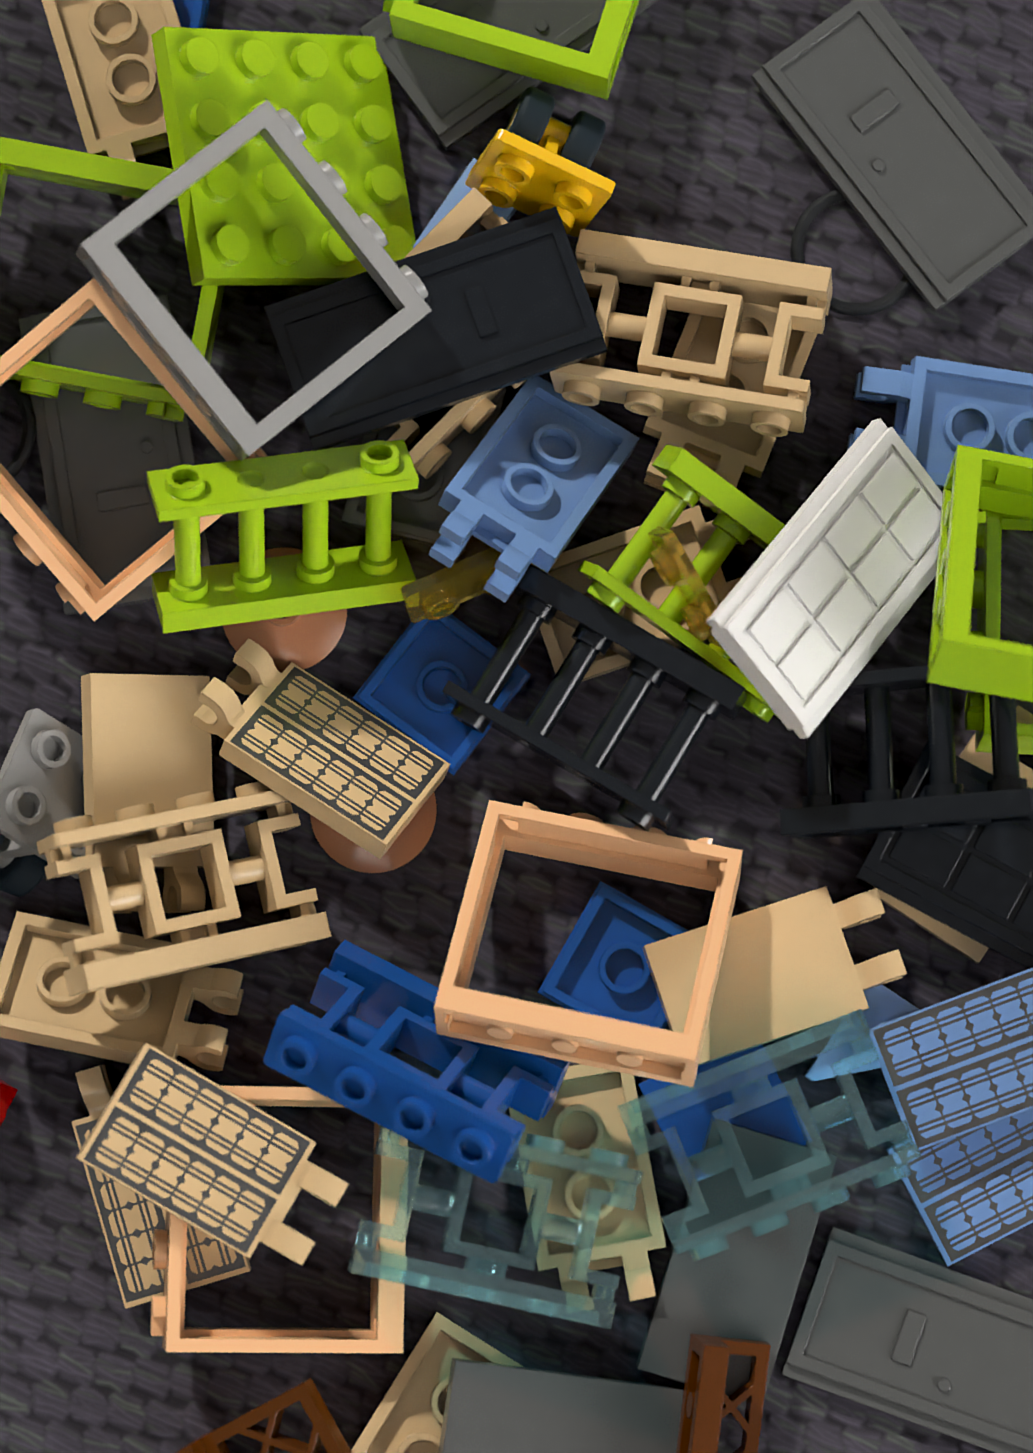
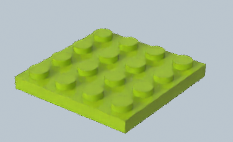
(249, 213)

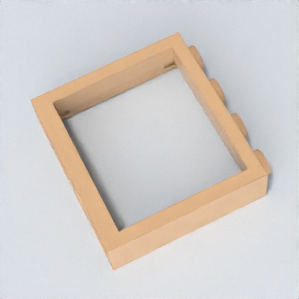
(36, 534)
(570, 1033)
(386, 1296)

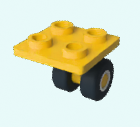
(544, 163)

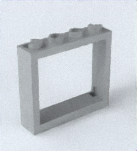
(173, 345)

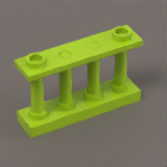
(735, 522)
(287, 584)

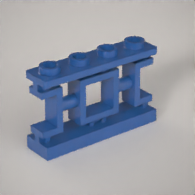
(349, 1061)

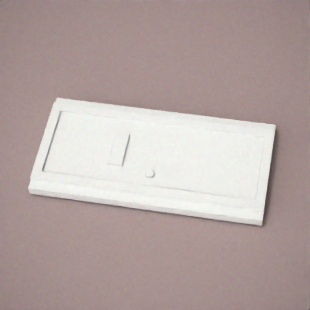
(834, 580)

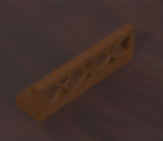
(705, 1396)

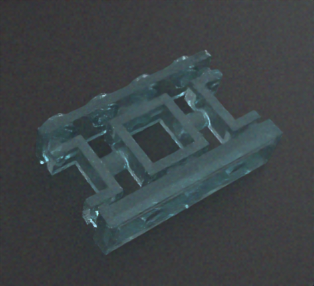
(750, 1089)
(485, 1266)

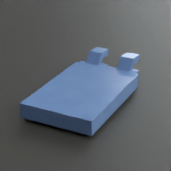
(952, 406)

